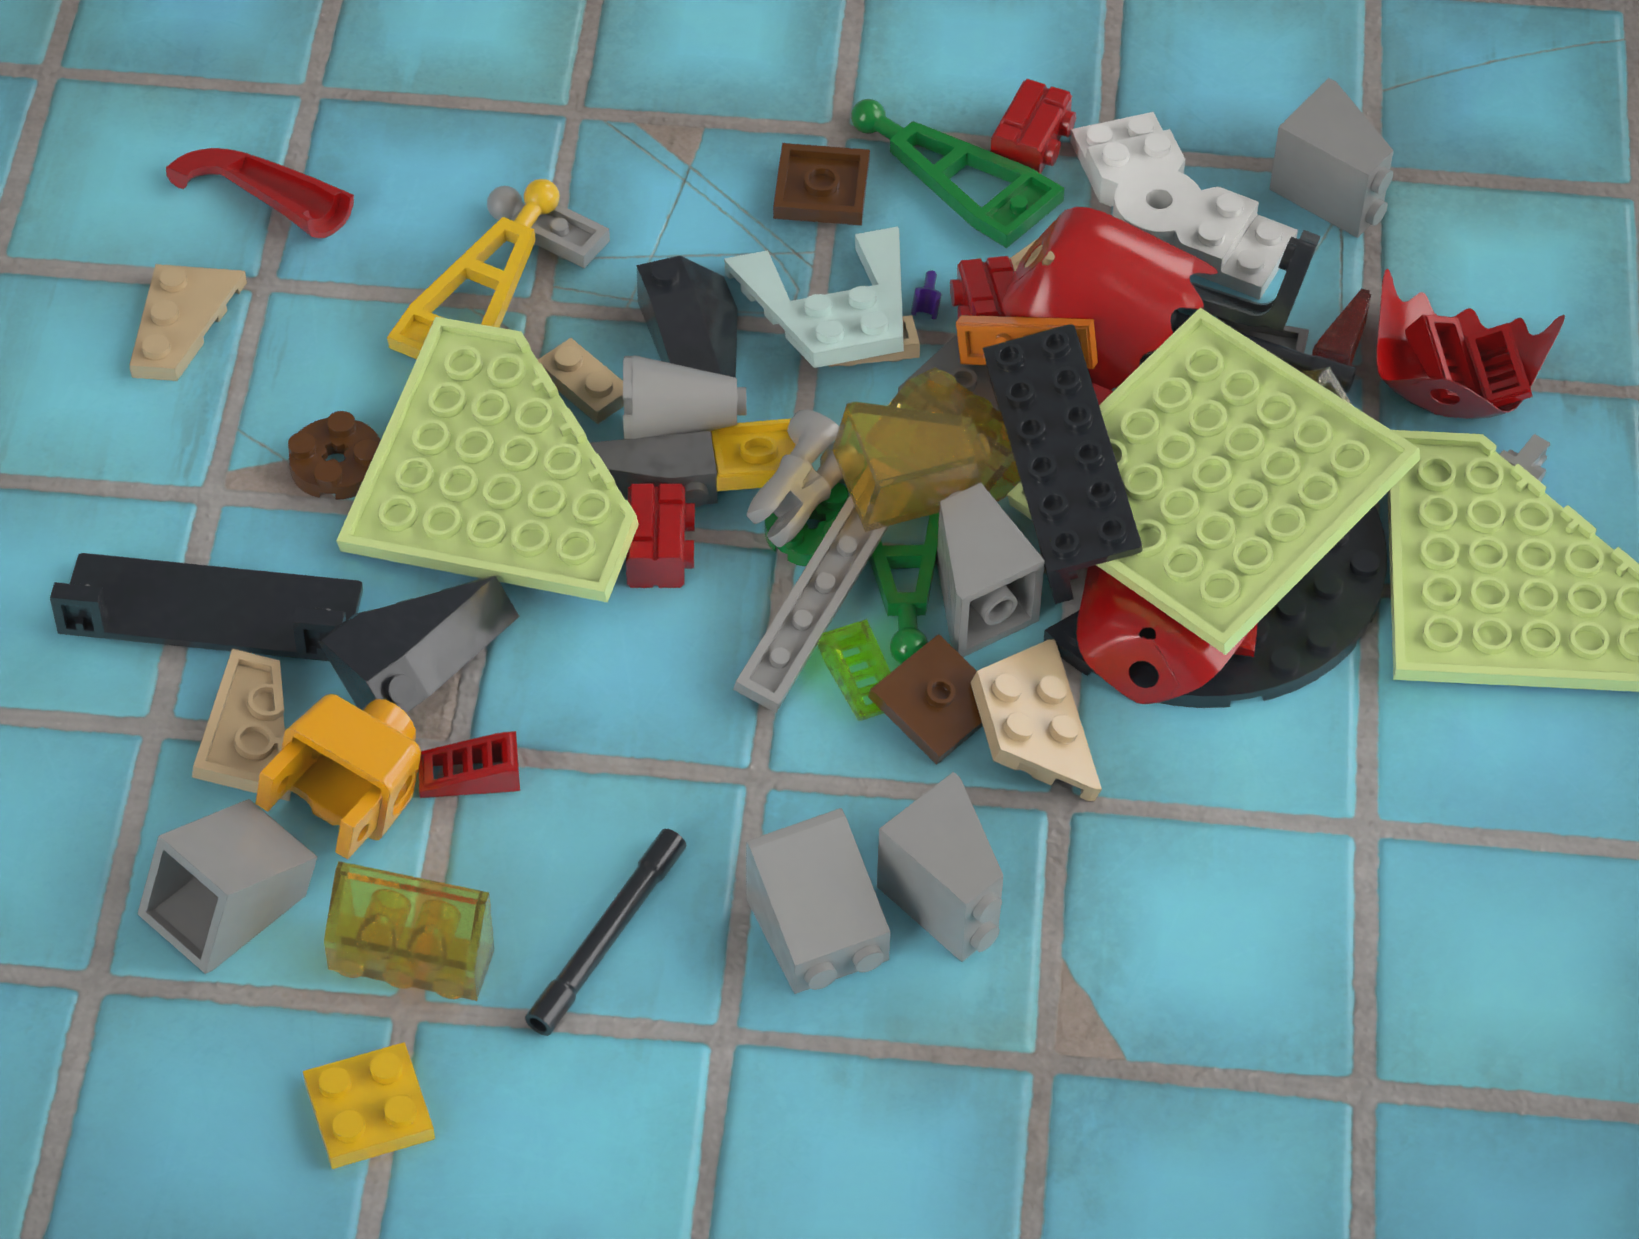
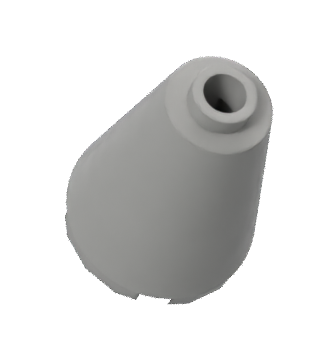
(677, 399)

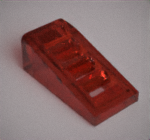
(1345, 333)

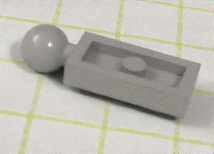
(558, 231)

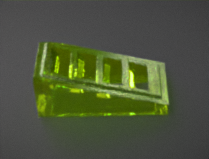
(845, 638)

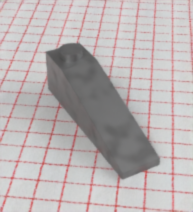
(664, 460)

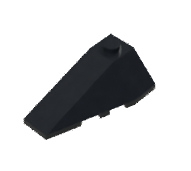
(689, 314)
(417, 643)

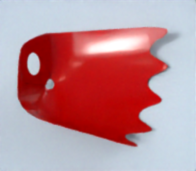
(1111, 276)
(1407, 377)
(1111, 642)

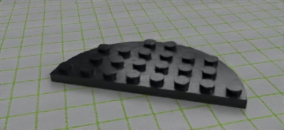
(1296, 639)

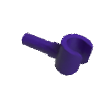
(926, 298)

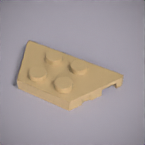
(1034, 718)

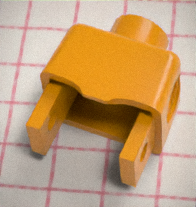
(347, 766)

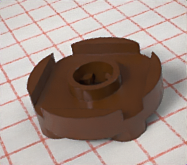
(330, 436)

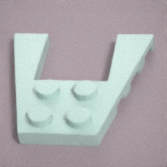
(837, 324)

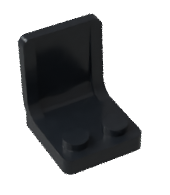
(1276, 312)

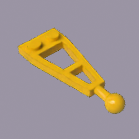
(413, 327)

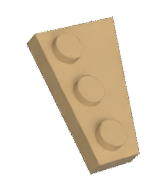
(177, 316)
(243, 724)

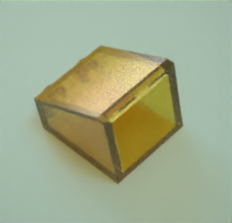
(906, 460)

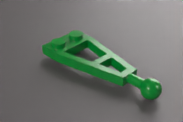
(1003, 217)
(907, 604)

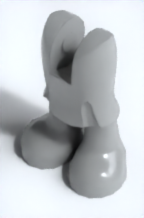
(796, 486)

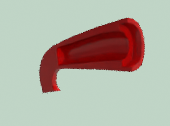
(299, 197)

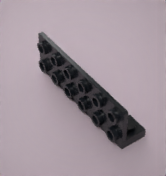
(1062, 454)
(202, 606)

